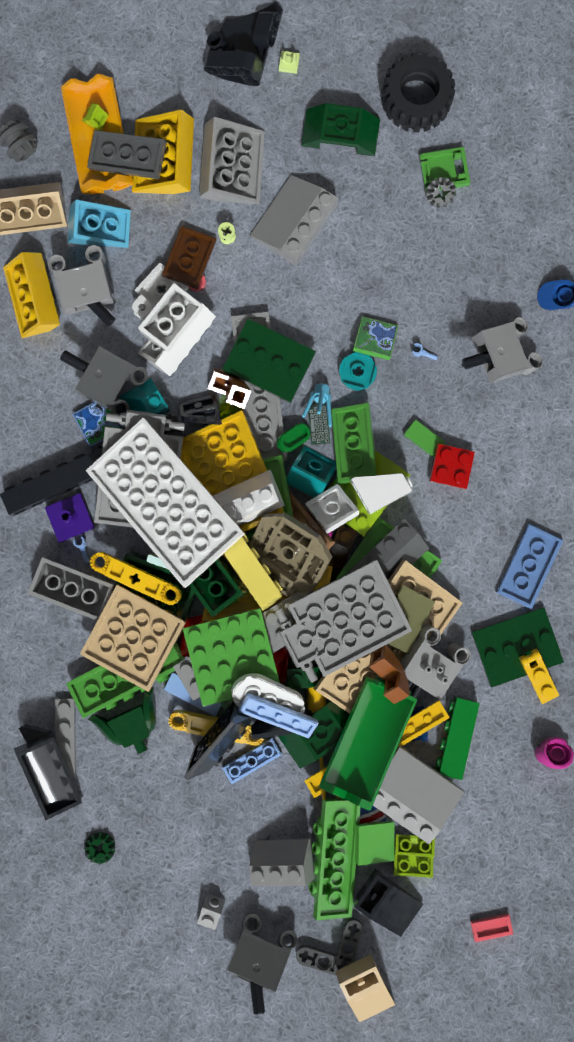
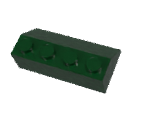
(218, 587)

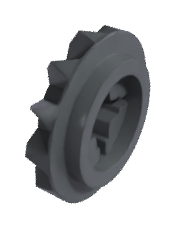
(433, 190)

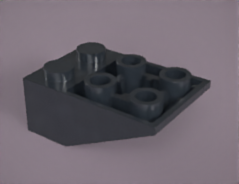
(387, 903)

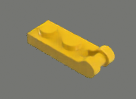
(539, 677)

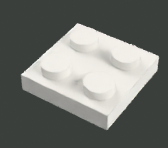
(332, 508)

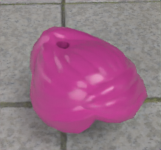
(559, 753)

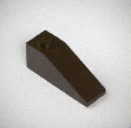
(340, 550)

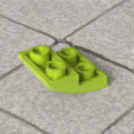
(413, 856)

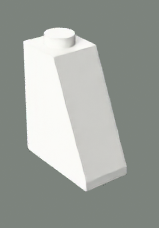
(380, 490)

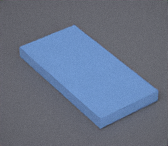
(529, 566)

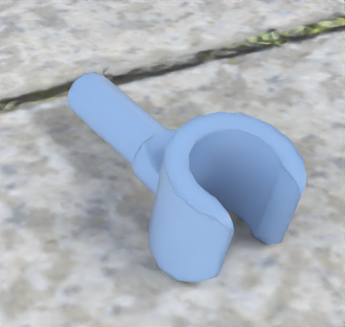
(422, 352)
(82, 549)

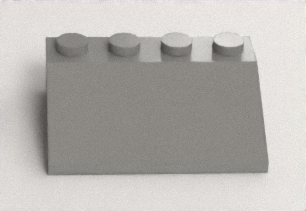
(231, 162)
(295, 219)
(417, 795)

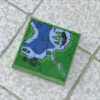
(375, 338)

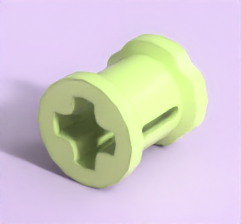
(223, 228)

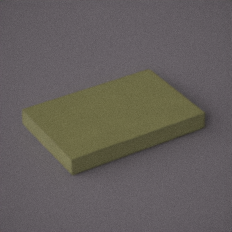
(416, 610)

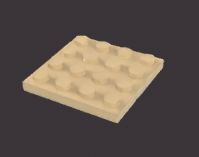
(133, 638)

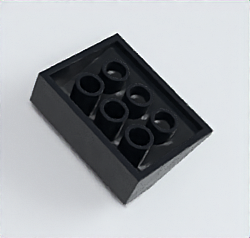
(218, 740)

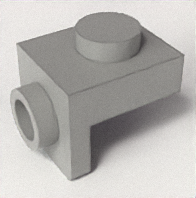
(211, 911)

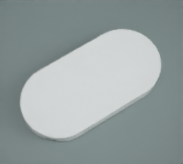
(267, 689)

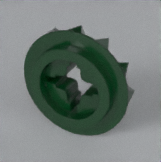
(108, 847)

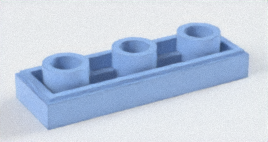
(262, 754)

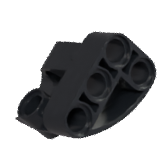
(243, 45)

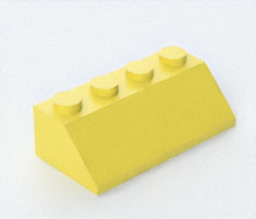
(253, 573)

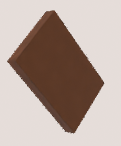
(189, 257)

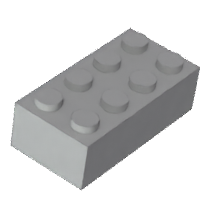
(71, 588)

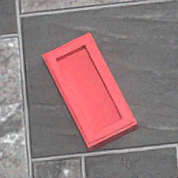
(491, 927)

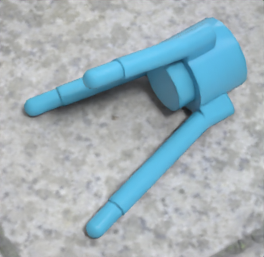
(321, 395)

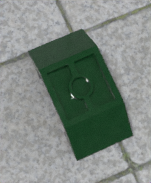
(341, 127)
(322, 740)

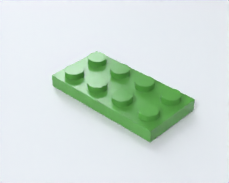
(353, 442)

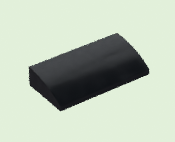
(48, 776)

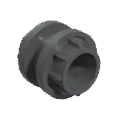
(19, 144)

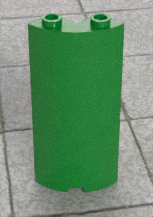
(367, 745)

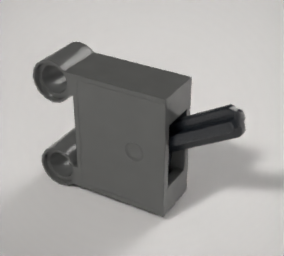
(259, 961)

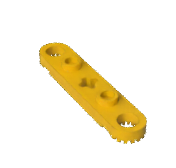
(148, 584)
(200, 724)

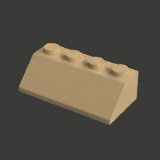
(32, 208)

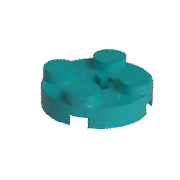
(362, 381)

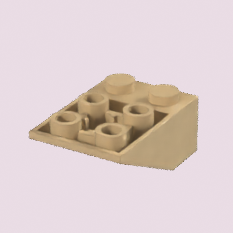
(364, 988)

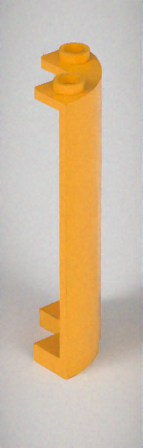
(77, 98)

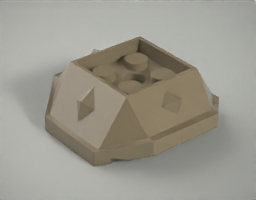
(291, 552)

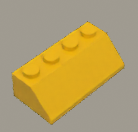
(31, 294)

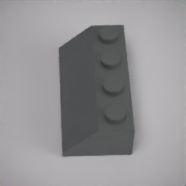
(399, 544)

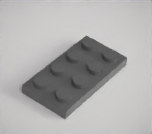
(127, 154)

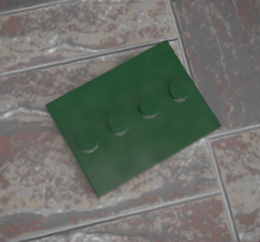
(269, 360)
(506, 641)

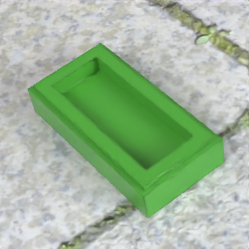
(423, 438)

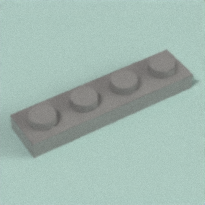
(66, 732)

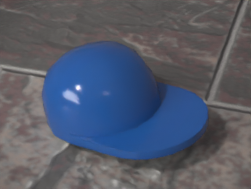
(556, 295)

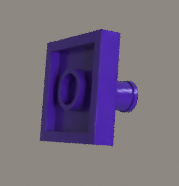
(69, 518)

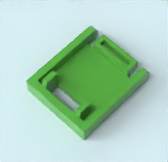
(442, 164)

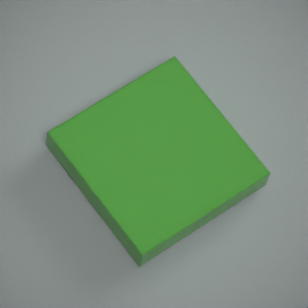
(374, 842)

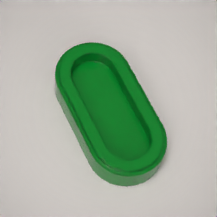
(293, 437)

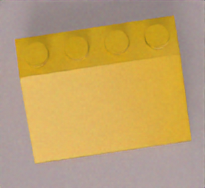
(176, 170)

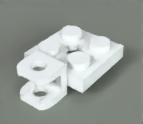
(149, 291)

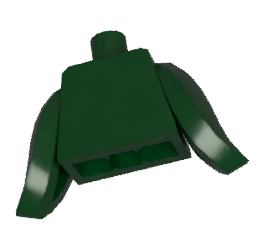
(130, 726)

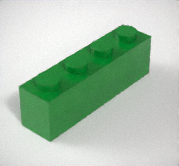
(458, 737)

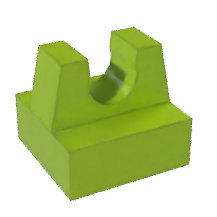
(95, 117)

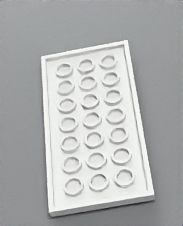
(165, 502)

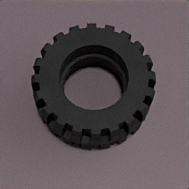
(418, 69)

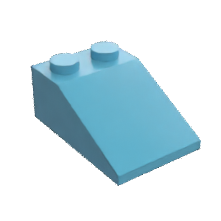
(98, 225)

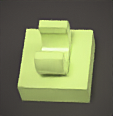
(289, 62)

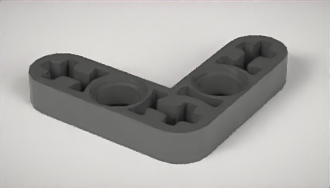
(334, 959)

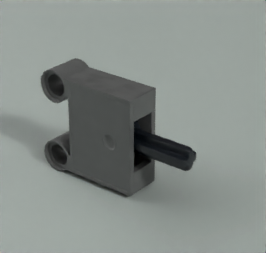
(103, 377)

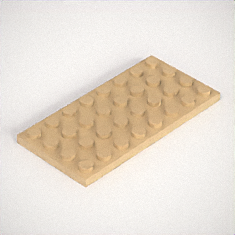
(345, 683)

